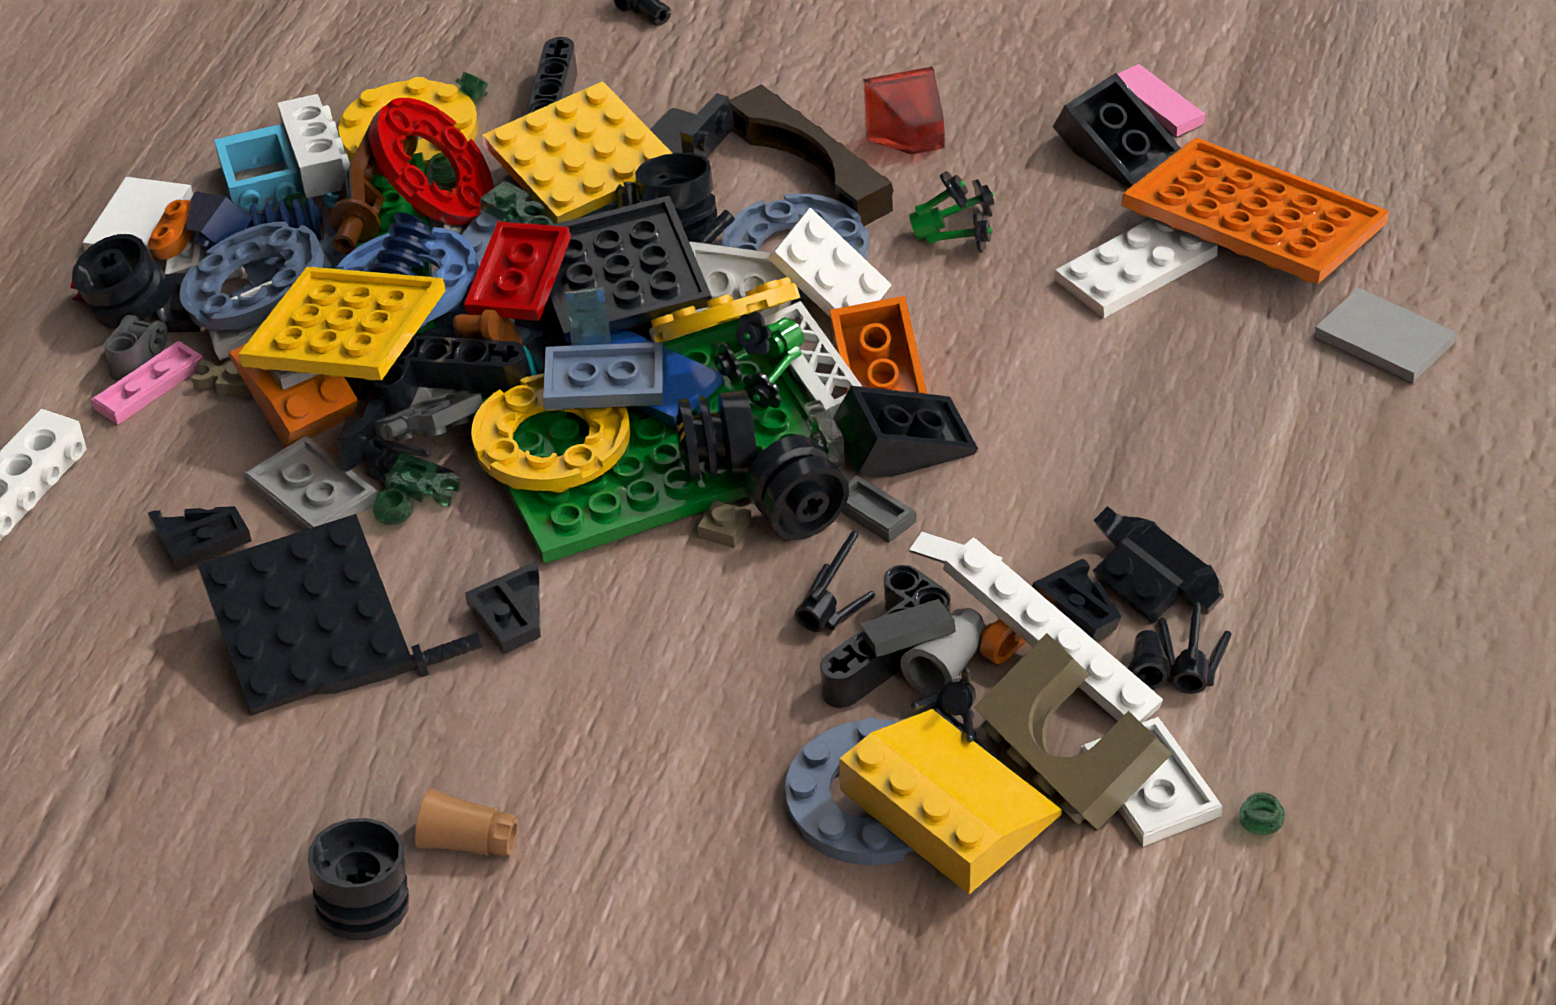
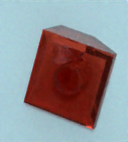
(904, 111)

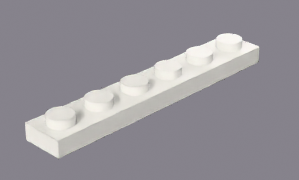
(1034, 616)

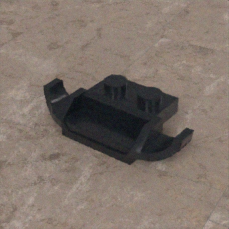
(1153, 568)

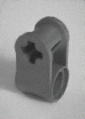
(133, 345)

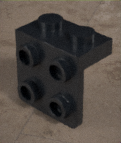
(695, 132)

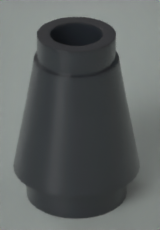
(1149, 660)

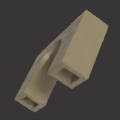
(1091, 782)

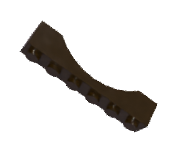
(770, 122)

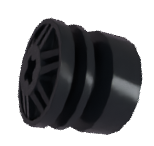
(687, 182)
(716, 435)
(358, 878)

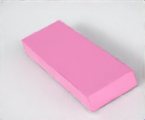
(1163, 102)
(147, 382)

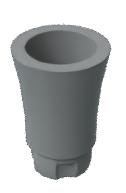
(940, 660)

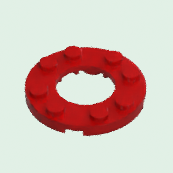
(417, 118)

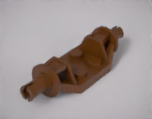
(359, 202)

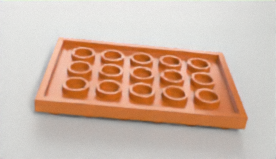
(1255, 210)

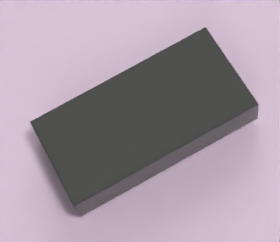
(877, 510)
(907, 627)

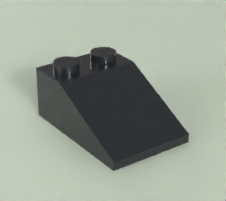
(1115, 132)
(900, 430)

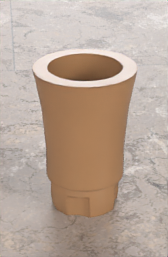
(464, 826)

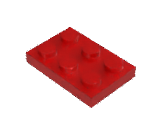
(518, 270)

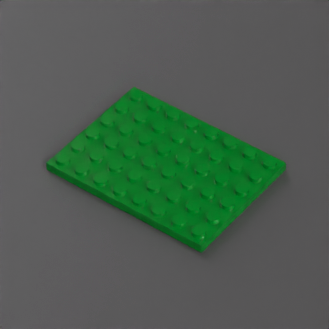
(649, 479)

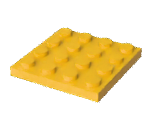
(575, 151)
(342, 323)

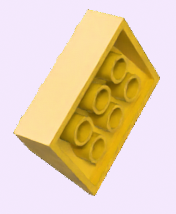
(945, 797)

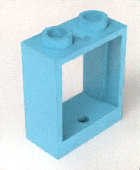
(255, 150)

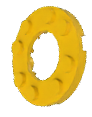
(440, 95)
(723, 310)
(581, 463)

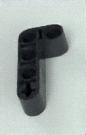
(555, 73)
(451, 365)
(852, 667)

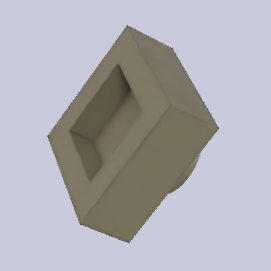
(724, 524)

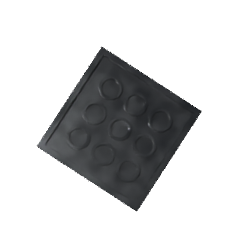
(637, 258)
(302, 612)

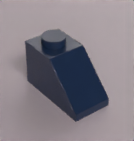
(214, 219)

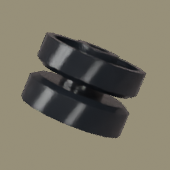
(120, 279)
(796, 487)

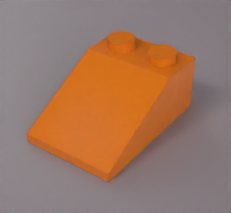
(879, 344)
(302, 408)

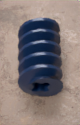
(309, 217)
(403, 246)

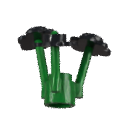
(928, 221)
(776, 339)

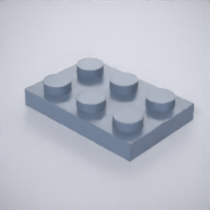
(603, 376)

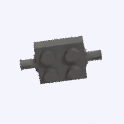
(429, 416)

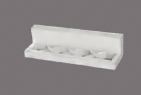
(803, 373)

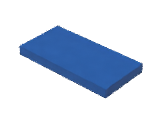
(681, 379)

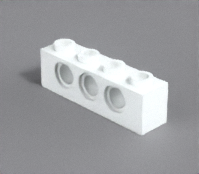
(314, 144)
(35, 463)

